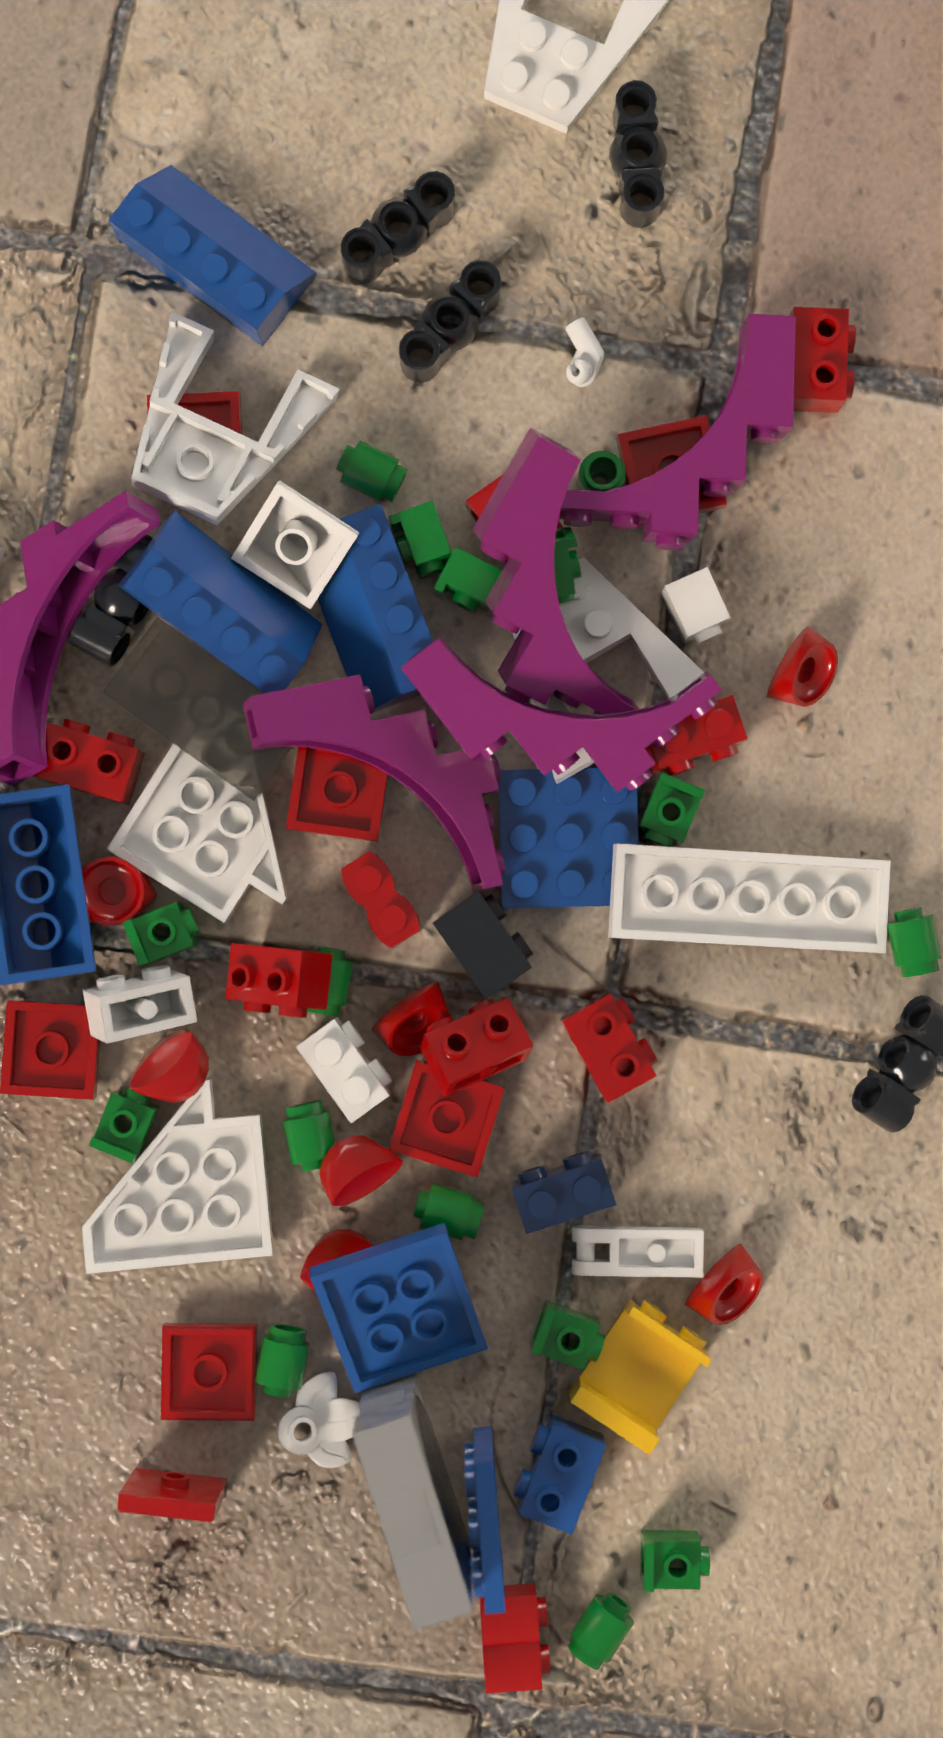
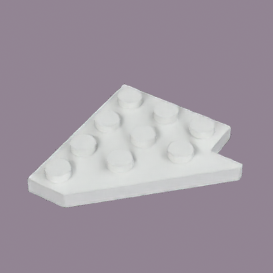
(201, 837)
(188, 1196)

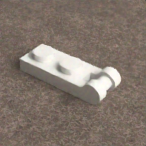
(639, 1251)

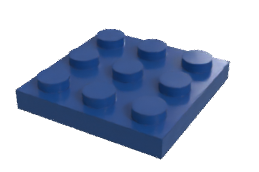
(561, 837)
(398, 1308)
(484, 1520)

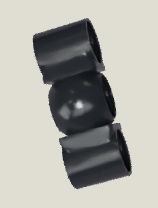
(638, 133)
(410, 209)
(458, 302)
(106, 629)
(904, 1067)

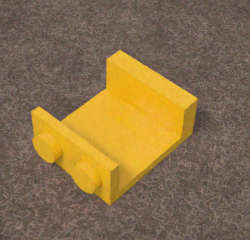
(639, 1373)

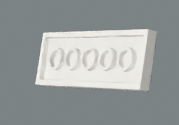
(749, 898)

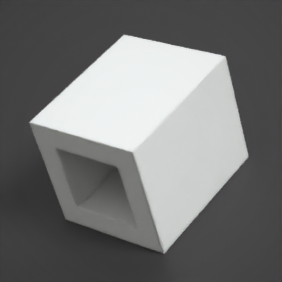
(696, 607)

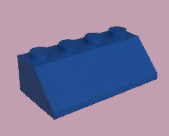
(211, 252)
(222, 605)
(375, 611)
(41, 888)

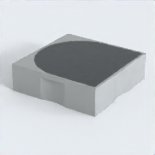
(415, 1501)

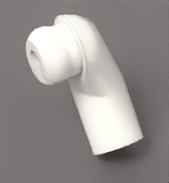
(588, 354)

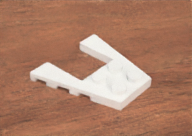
(555, 71)
(200, 461)
(604, 619)

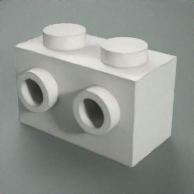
(139, 1005)
(345, 1069)

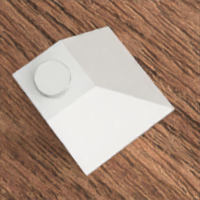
(295, 544)

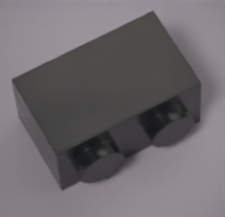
(483, 943)

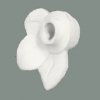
(328, 1418)

